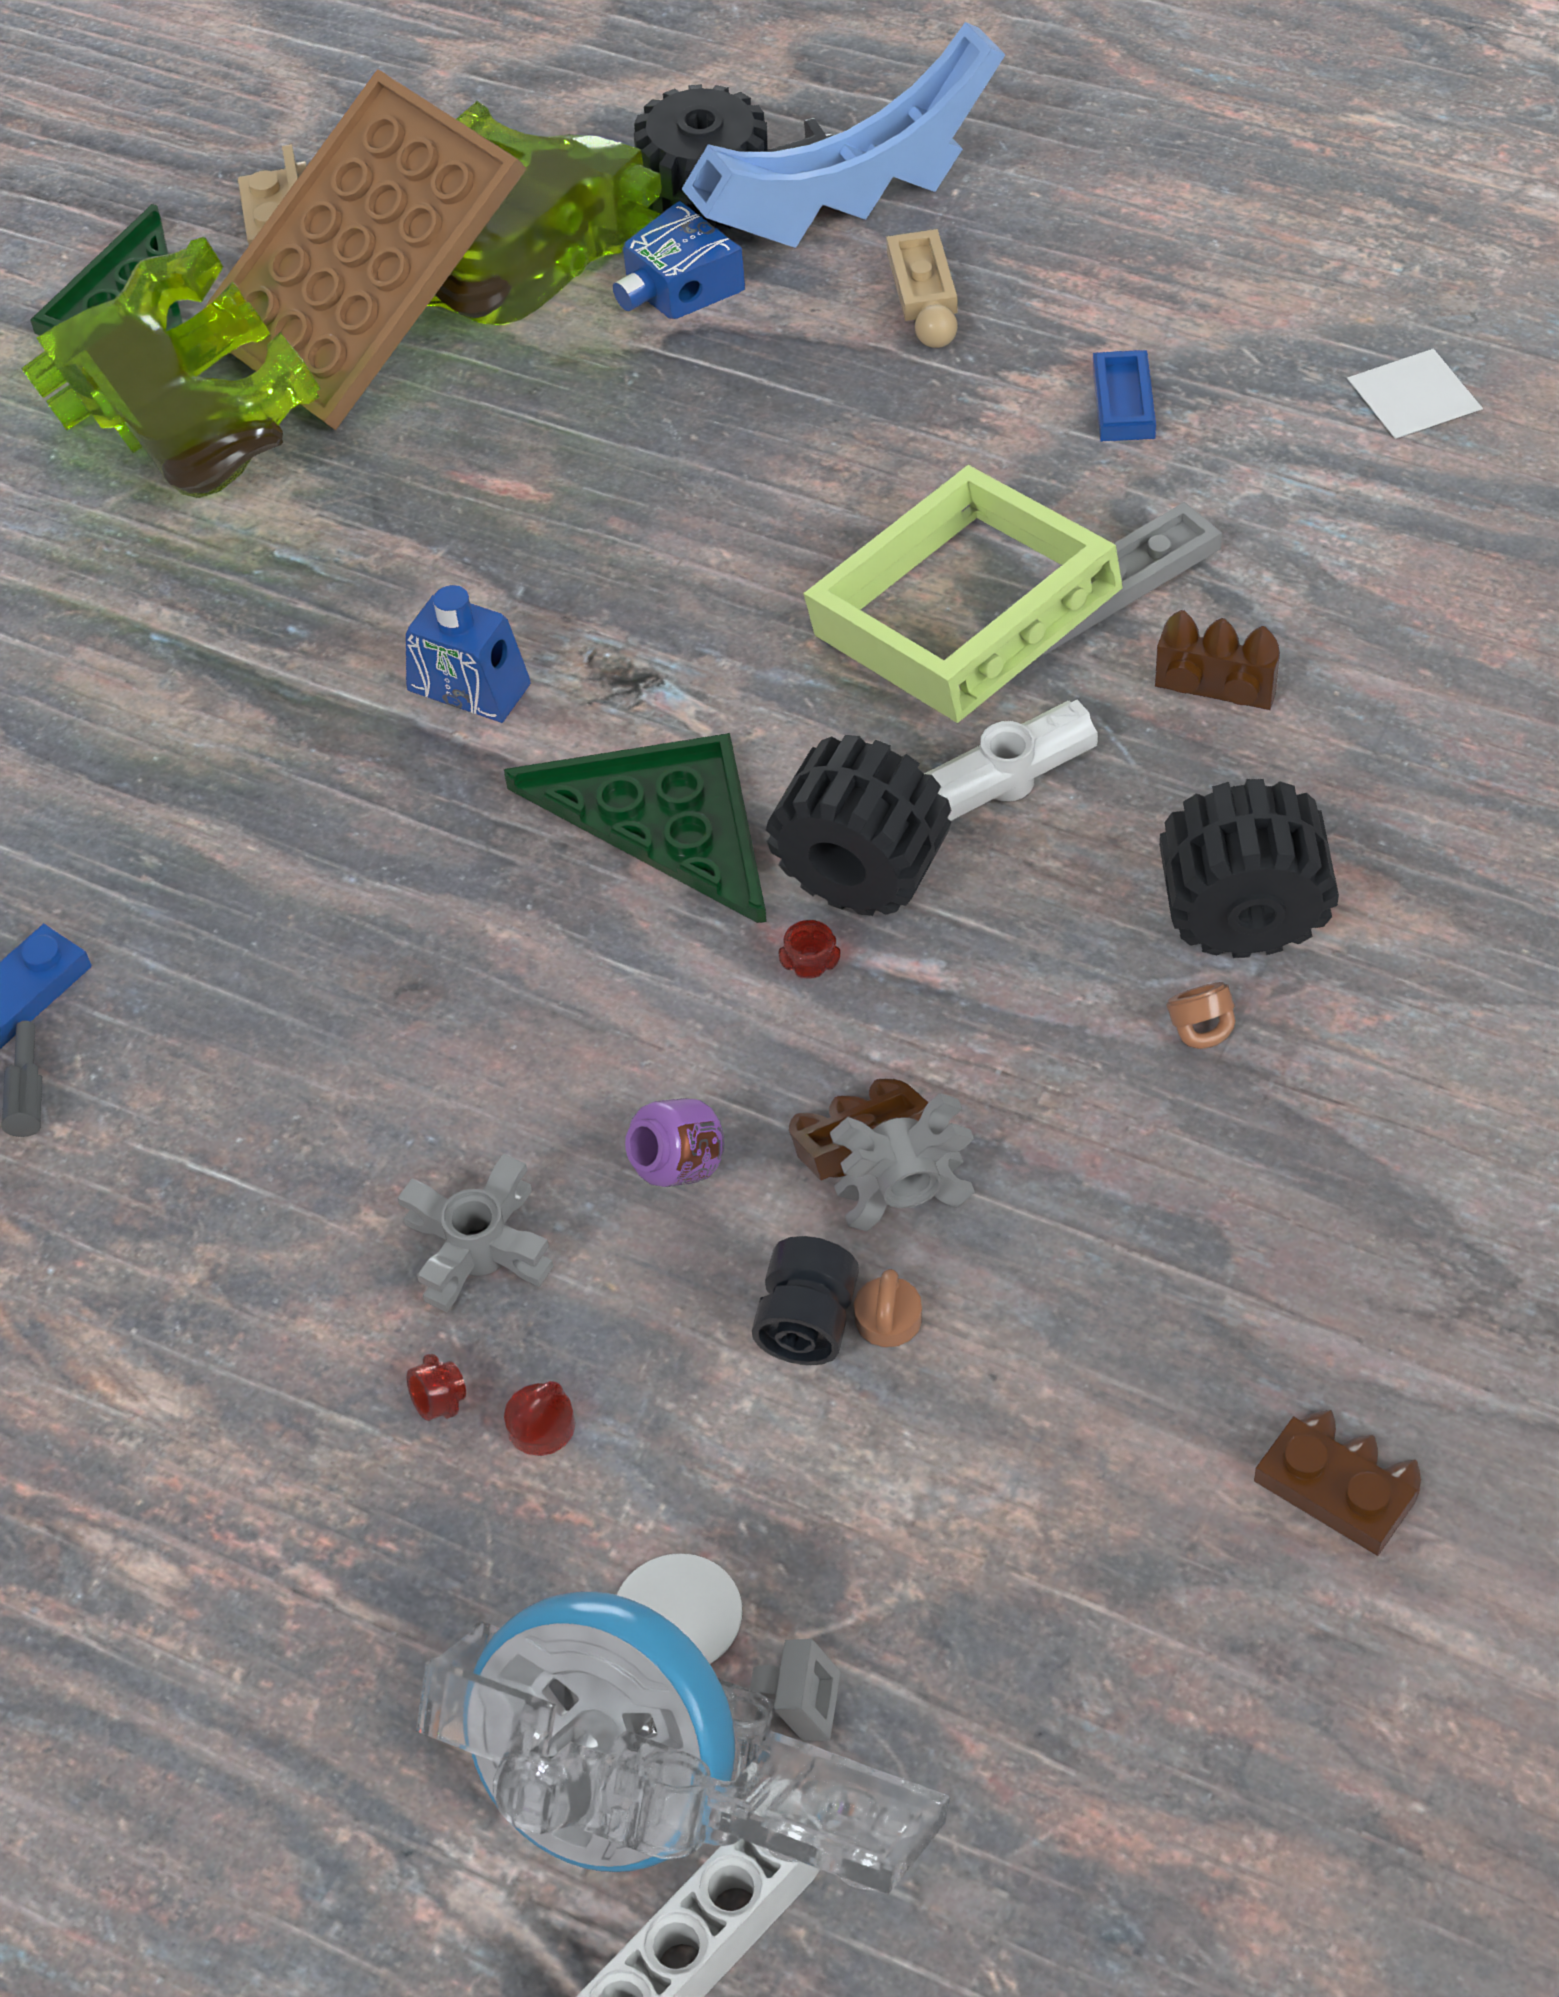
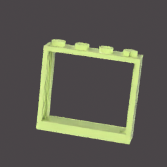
(1003, 645)

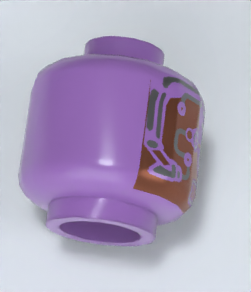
(675, 1142)

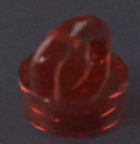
(539, 1419)

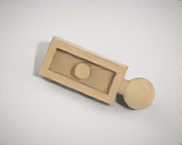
(924, 285)

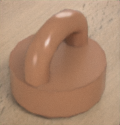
(1201, 1005)
(888, 1310)

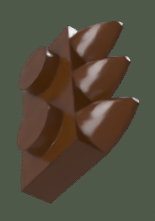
(1217, 663)
(812, 1131)
(1339, 1481)

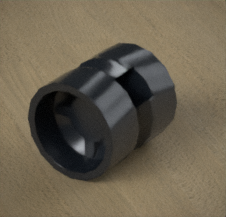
(807, 1300)

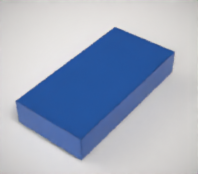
(1124, 395)

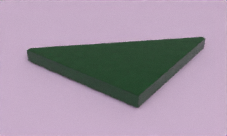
(108, 274)
(664, 805)

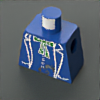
(679, 265)
(465, 656)

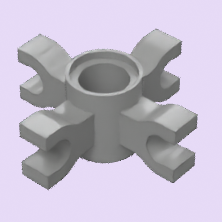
(902, 1162)
(481, 1252)

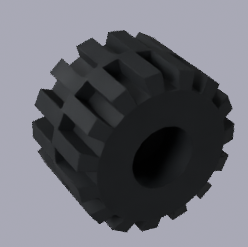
(683, 124)
(859, 825)
(1248, 868)

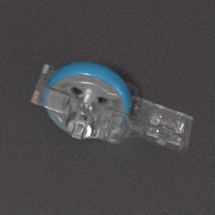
(555, 1740)

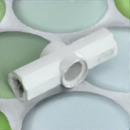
(1013, 756)

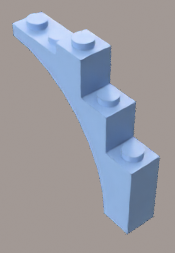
(907, 140)

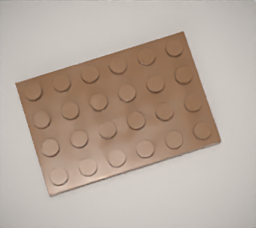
(369, 238)

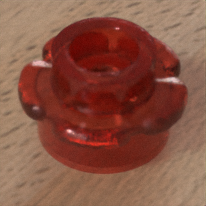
(809, 937)
(436, 1388)

